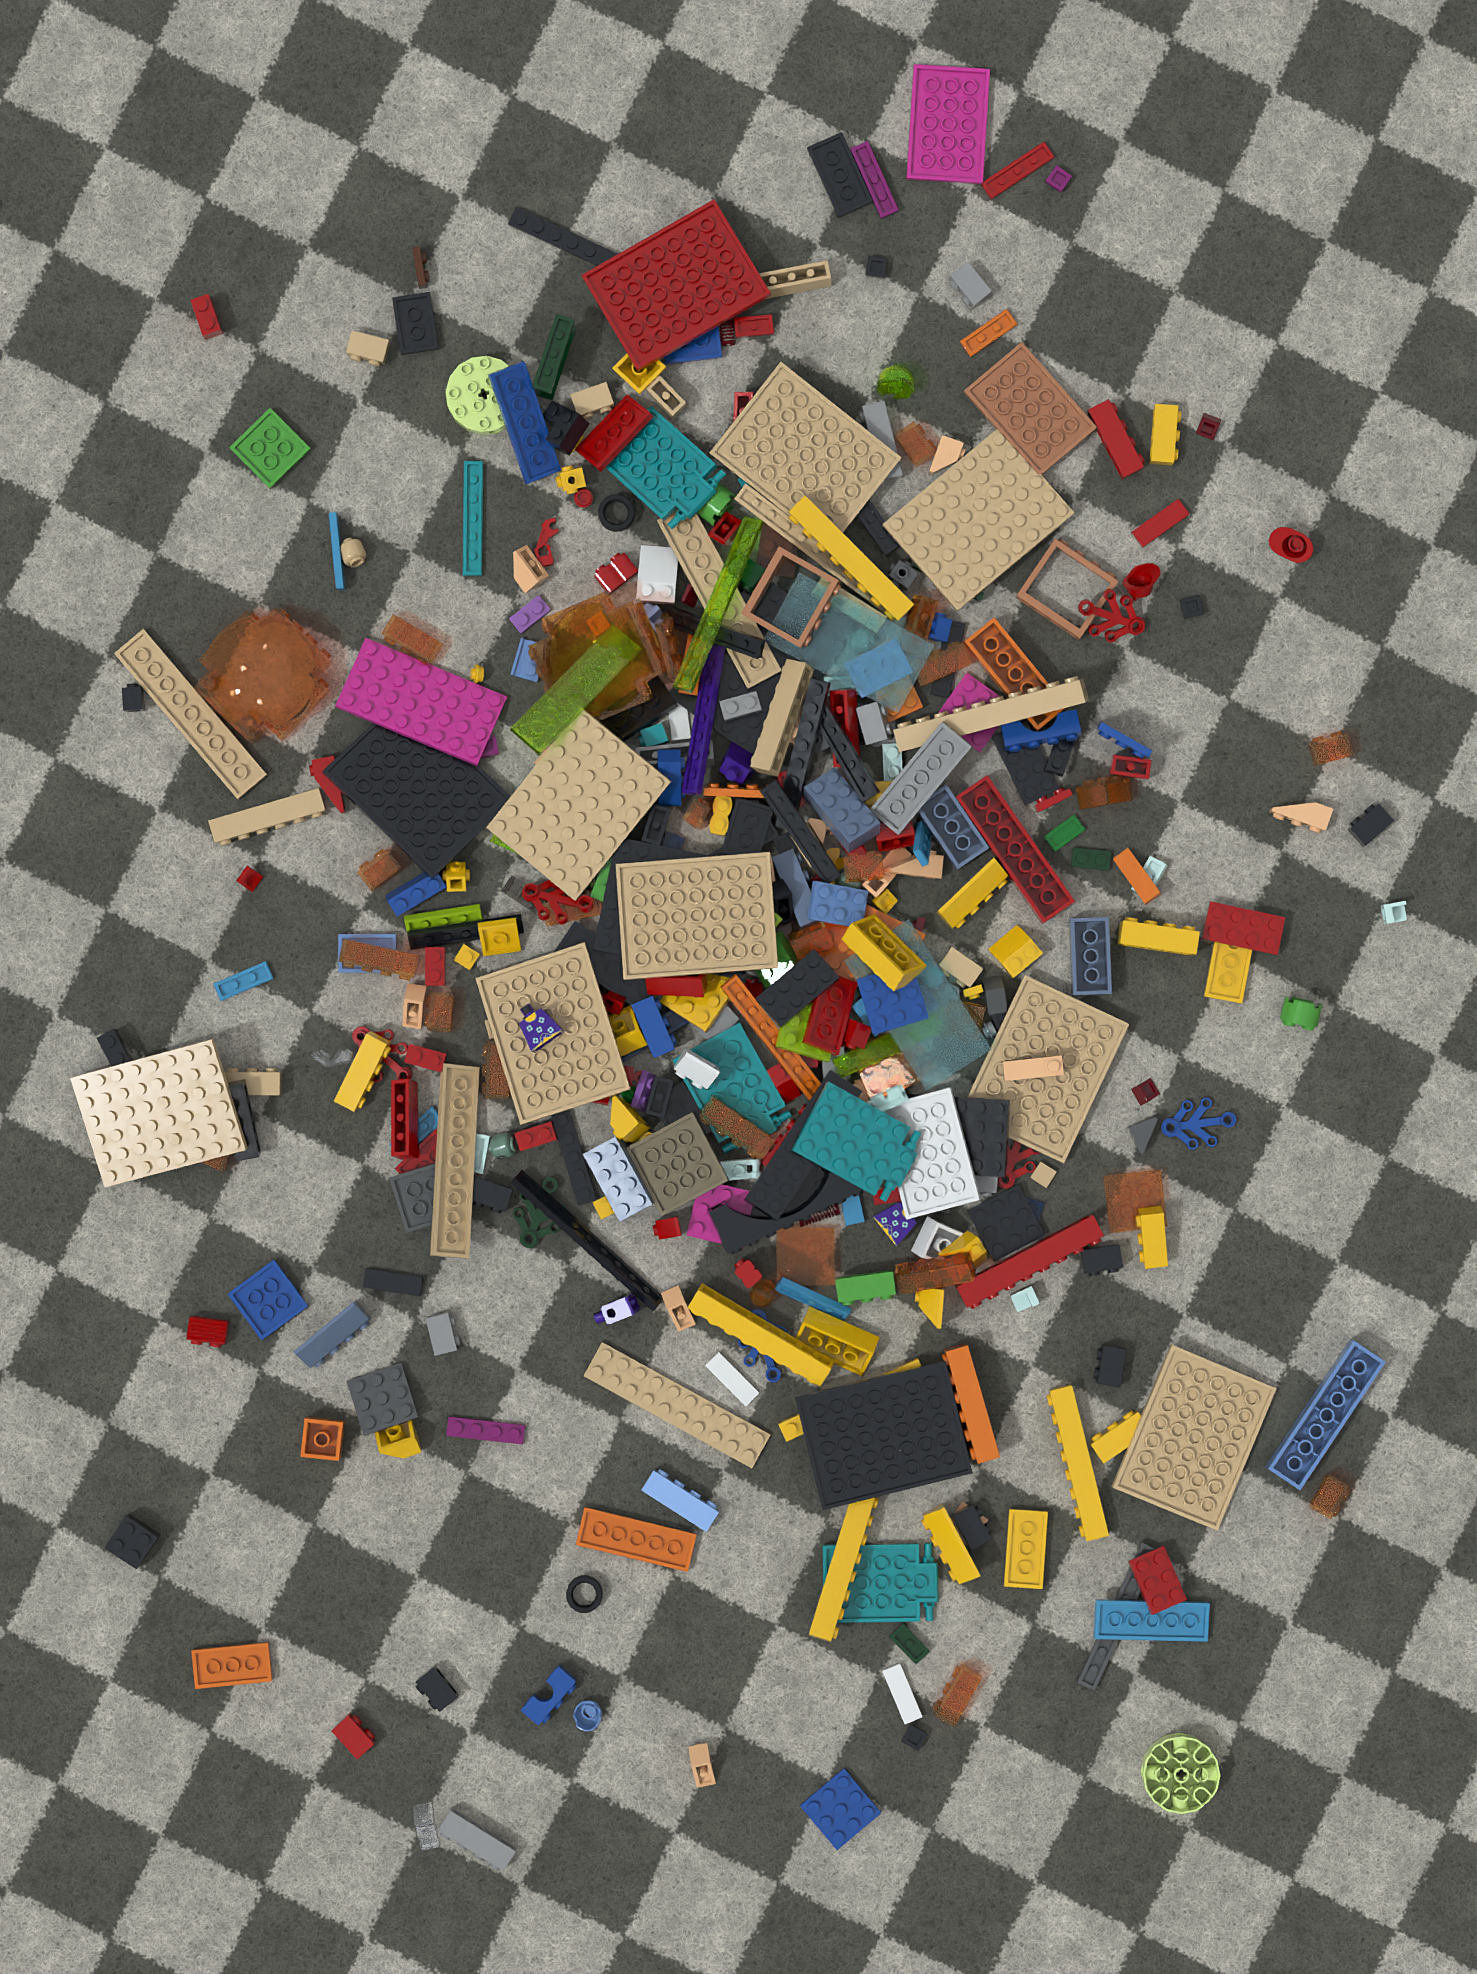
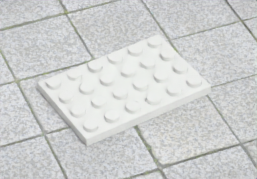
(942, 1169)

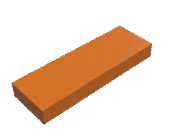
(988, 333)
(1137, 876)

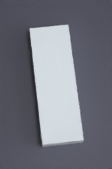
(678, 721)
(732, 1378)
(902, 1693)

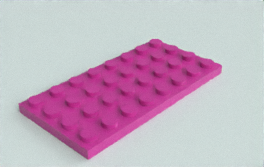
(421, 702)

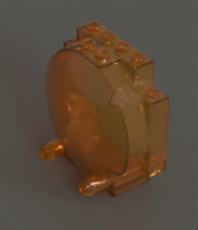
(578, 628)
(264, 674)

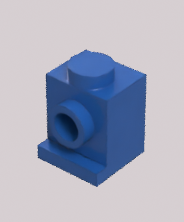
(940, 628)

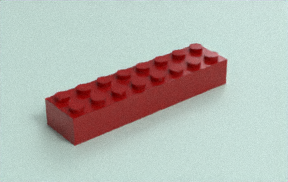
(1015, 849)
(1029, 1260)

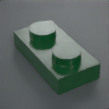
(1090, 859)
(909, 1643)

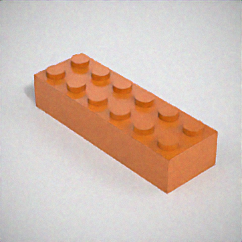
(1007, 665)
(972, 1404)

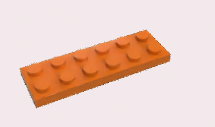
(636, 1539)

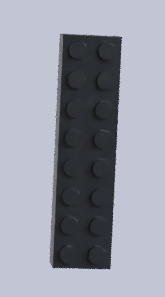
(786, 1168)

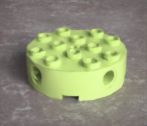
(465, 394)
(1194, 1786)

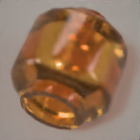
(763, 1293)

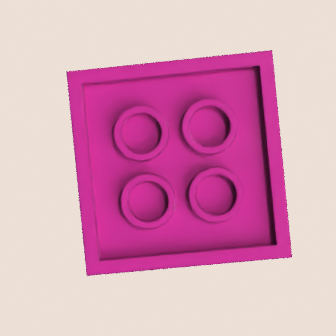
(965, 694)
(700, 1221)

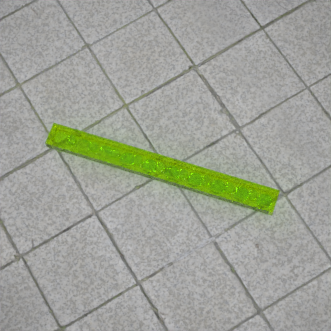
(718, 604)

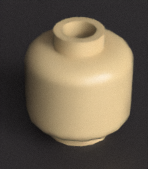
(352, 552)

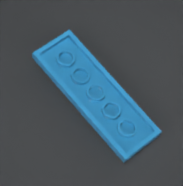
(1134, 1622)

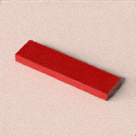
(1017, 170)

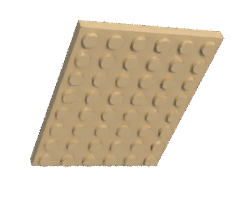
(802, 444)
(977, 519)
(578, 804)
(696, 916)
(1042, 1024)
(574, 1066)
(159, 1113)
(1194, 1437)

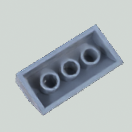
(332, 1334)

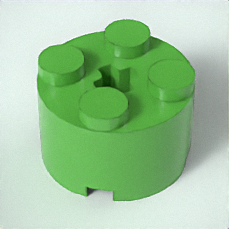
(717, 505)
(1300, 1012)

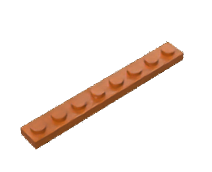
(768, 1033)

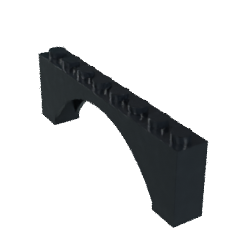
(741, 1229)

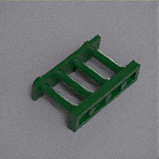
(554, 357)

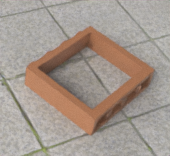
(1047, 612)
(815, 621)

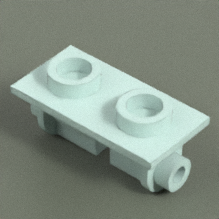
(895, 1097)

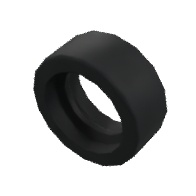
(616, 527)
(584, 1608)

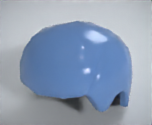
(585, 1722)

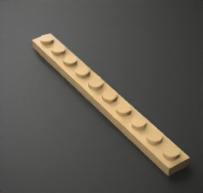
(793, 533)

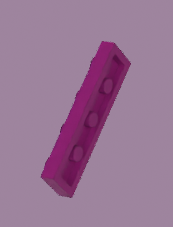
(874, 180)
(485, 1430)

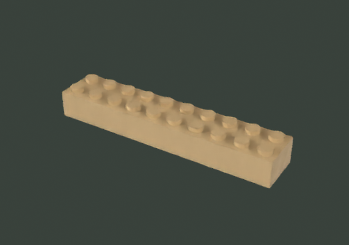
(995, 713)

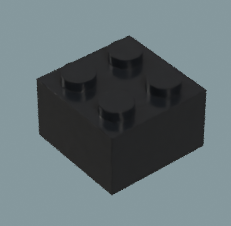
(132, 1541)

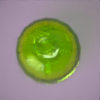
(896, 381)

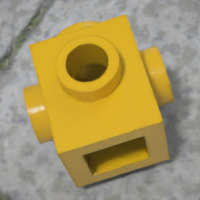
(577, 479)
(456, 876)

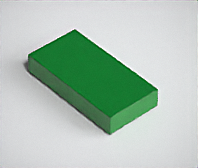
(1064, 833)

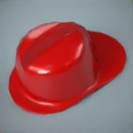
(1291, 544)
(1141, 580)

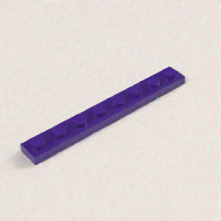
(703, 722)

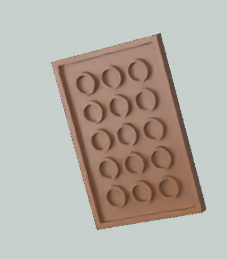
(1030, 409)

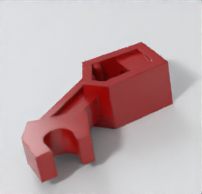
(546, 533)
(618, 1002)

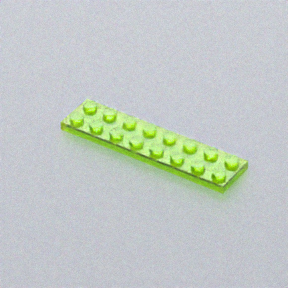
(576, 689)

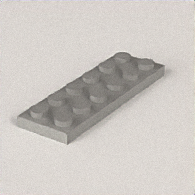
(920, 778)

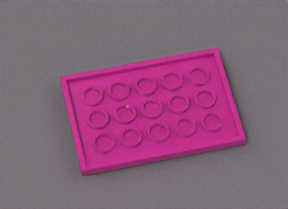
(948, 124)

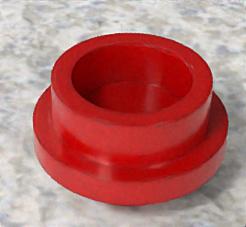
(583, 498)

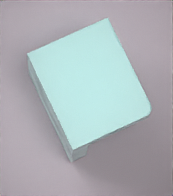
(1394, 912)
(1024, 1298)

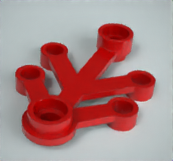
(1114, 617)
(553, 898)
(394, 1048)
(1013, 1157)

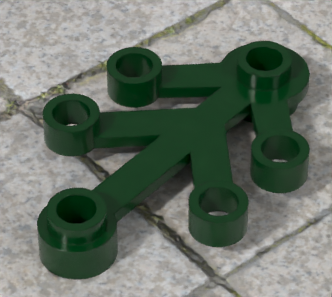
(537, 1217)

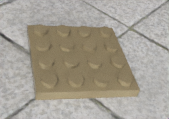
(677, 1164)

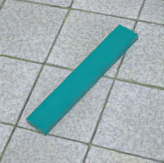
(473, 518)

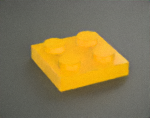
(499, 937)

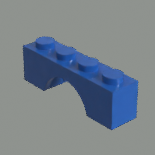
(1017, 736)

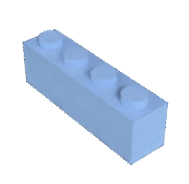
(680, 1500)

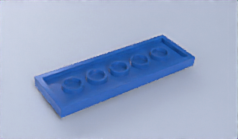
(524, 422)

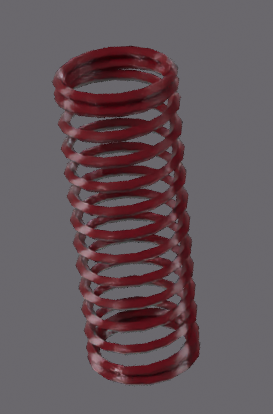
(732, 342)
(837, 1212)

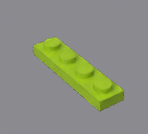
(443, 917)

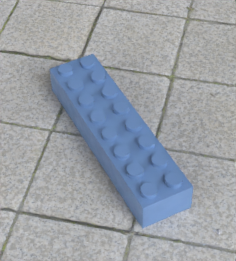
(1325, 1414)

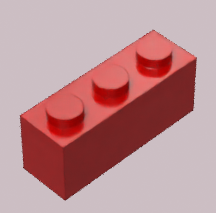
(678, 985)

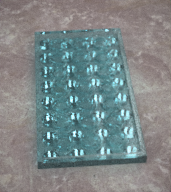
(852, 644)
(949, 1036)

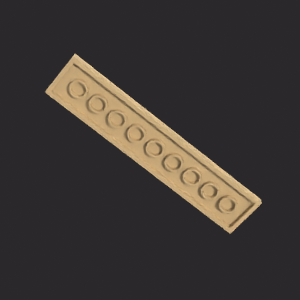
(702, 567)
(190, 714)
(455, 1161)
(677, 1405)

